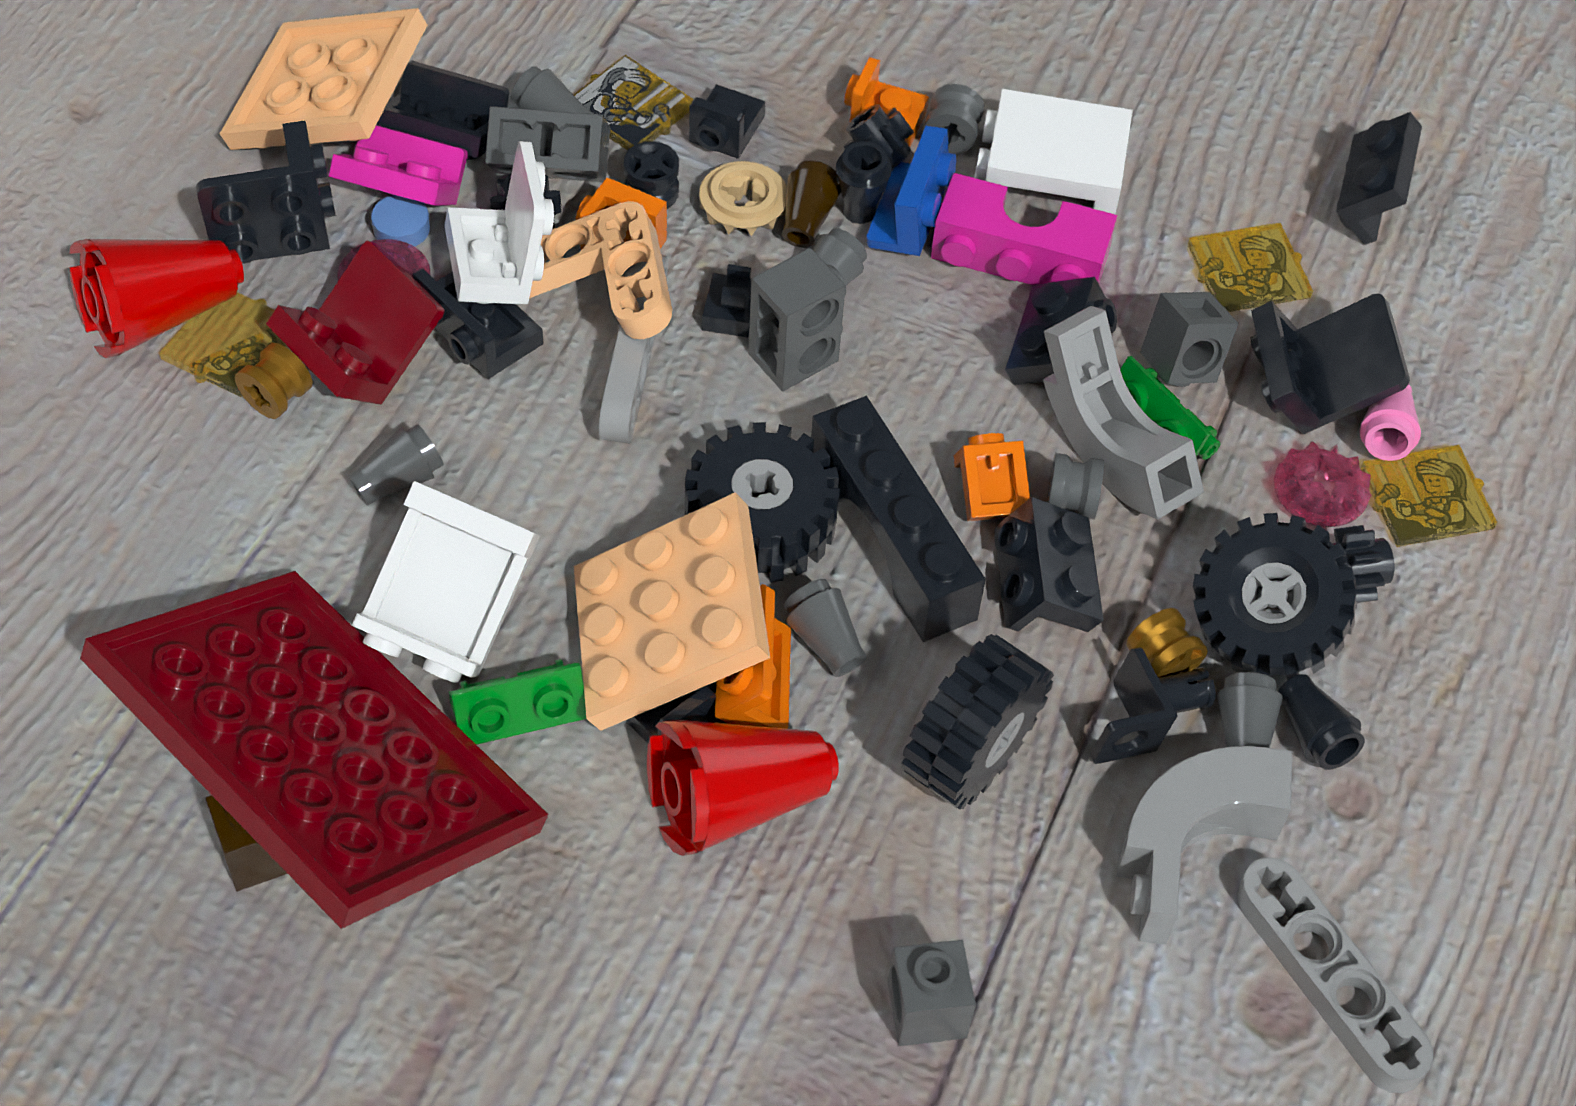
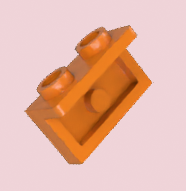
(761, 691)

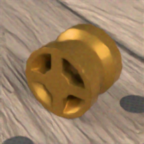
(273, 380)
(1168, 643)

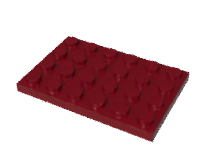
(315, 744)

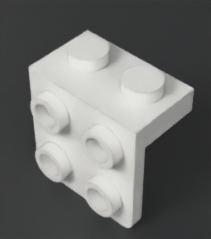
(500, 251)

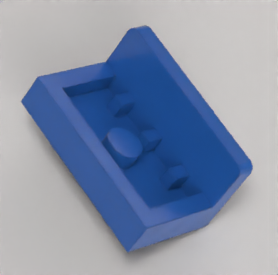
(913, 196)

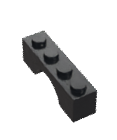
(925, 557)

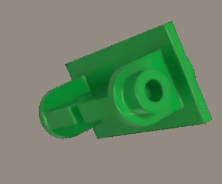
(1166, 408)
(521, 703)

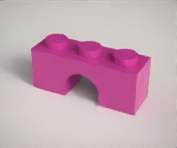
(980, 236)

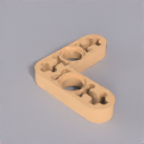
(607, 251)

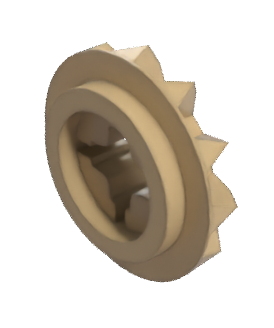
(733, 181)

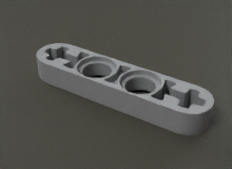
(626, 380)
(1341, 968)

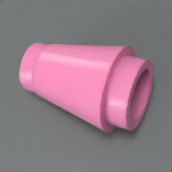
(1391, 426)

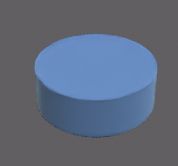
(400, 220)

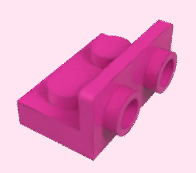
(404, 166)

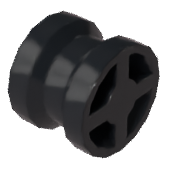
(653, 170)

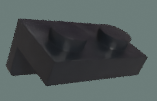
(444, 107)
(1378, 174)
(1046, 307)
(479, 333)
(1047, 567)

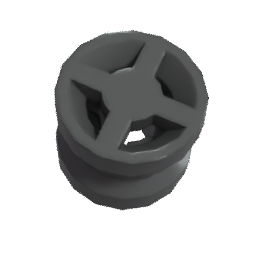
(959, 111)
(1076, 484)

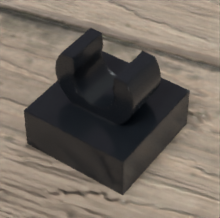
(729, 302)

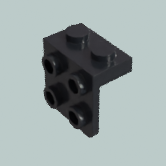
(274, 208)
(1330, 363)

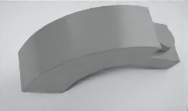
(1102, 421)
(1202, 796)

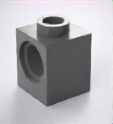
(1188, 338)
(931, 992)

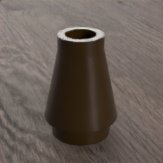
(809, 199)

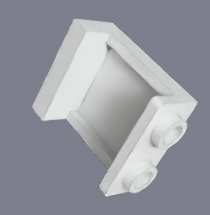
(1056, 147)
(446, 584)

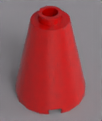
(149, 286)
(732, 778)

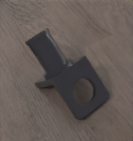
(1150, 706)

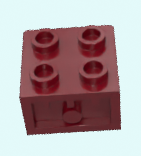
(364, 327)

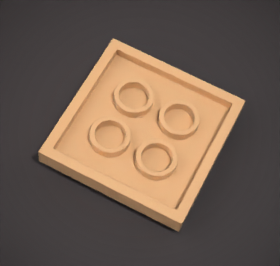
(326, 73)
(669, 612)

